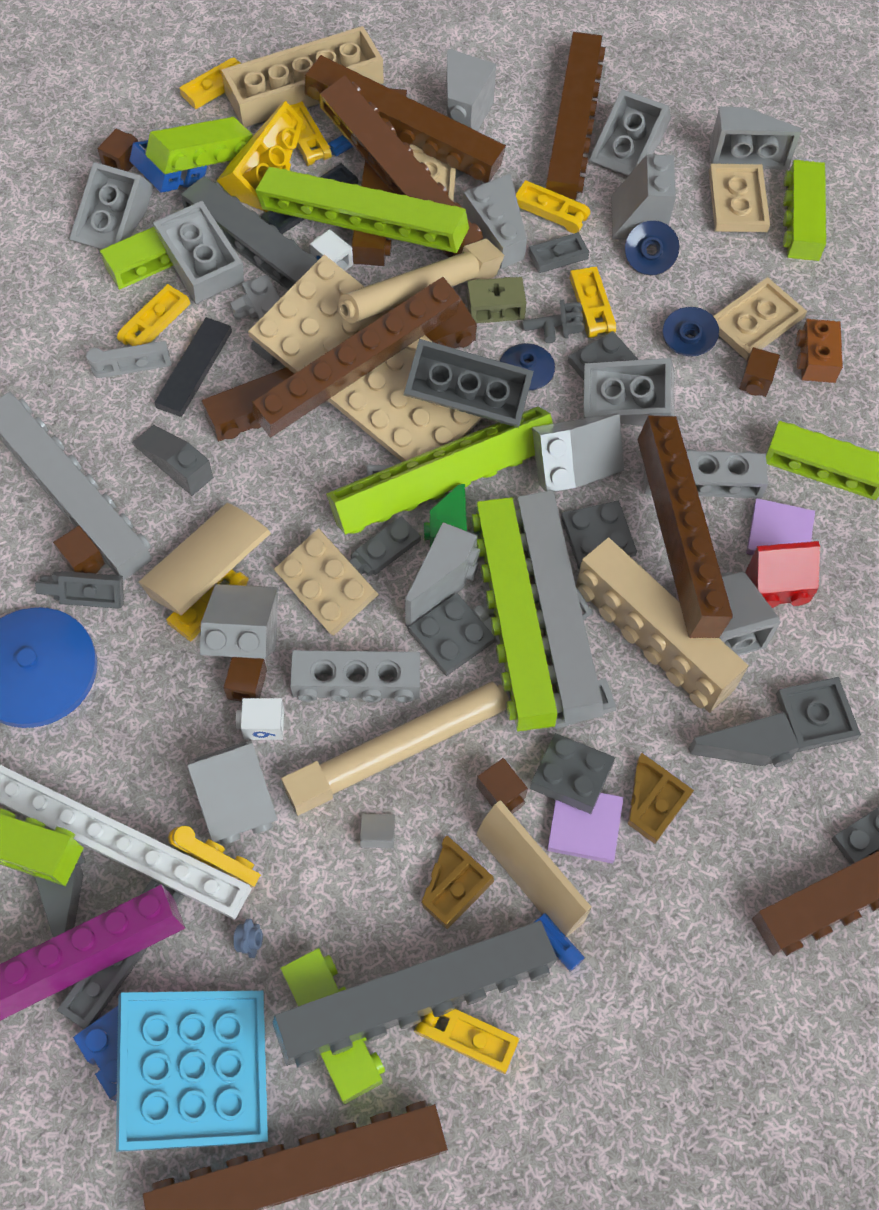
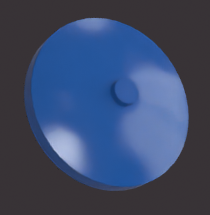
(44, 666)

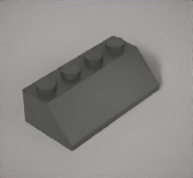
(468, 383)

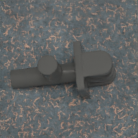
(570, 319)

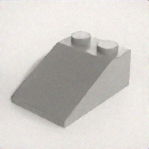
(630, 132)
(752, 138)
(110, 206)
(199, 252)
(630, 389)
(578, 451)
(443, 572)

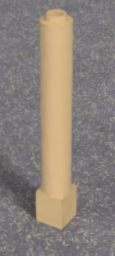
(475, 262)
(318, 783)

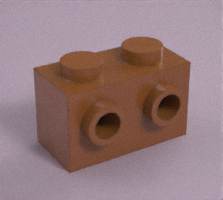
(820, 350)

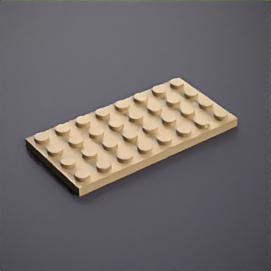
(308, 325)

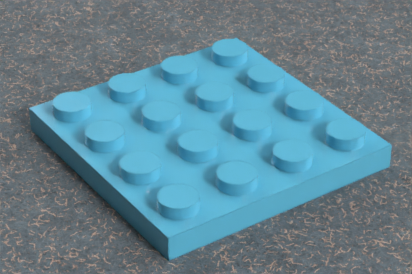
(190, 1070)

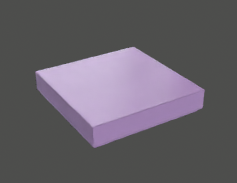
(778, 524)
(587, 834)

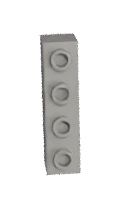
(719, 481)
(342, 664)

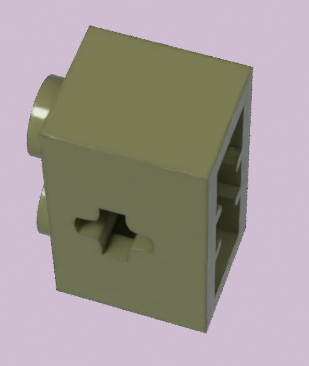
(496, 299)

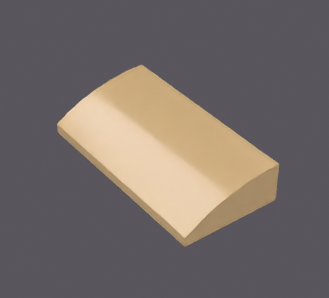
(203, 558)
(532, 869)

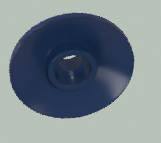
(652, 234)
(692, 322)
(541, 362)

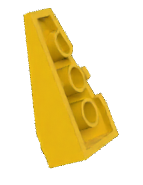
(268, 147)

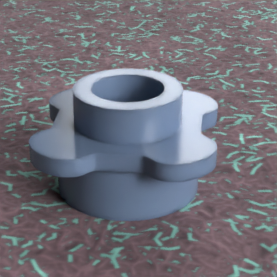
(248, 938)

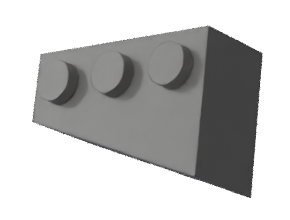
(497, 214)

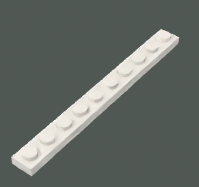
(124, 844)

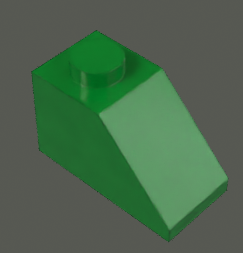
(449, 511)

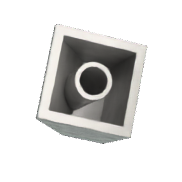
(469, 88)
(644, 195)
(752, 619)
(240, 622)
(232, 792)

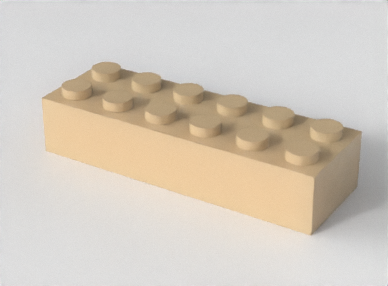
(266, 82)
(657, 625)

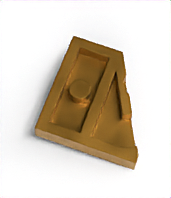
(655, 798)
(454, 884)

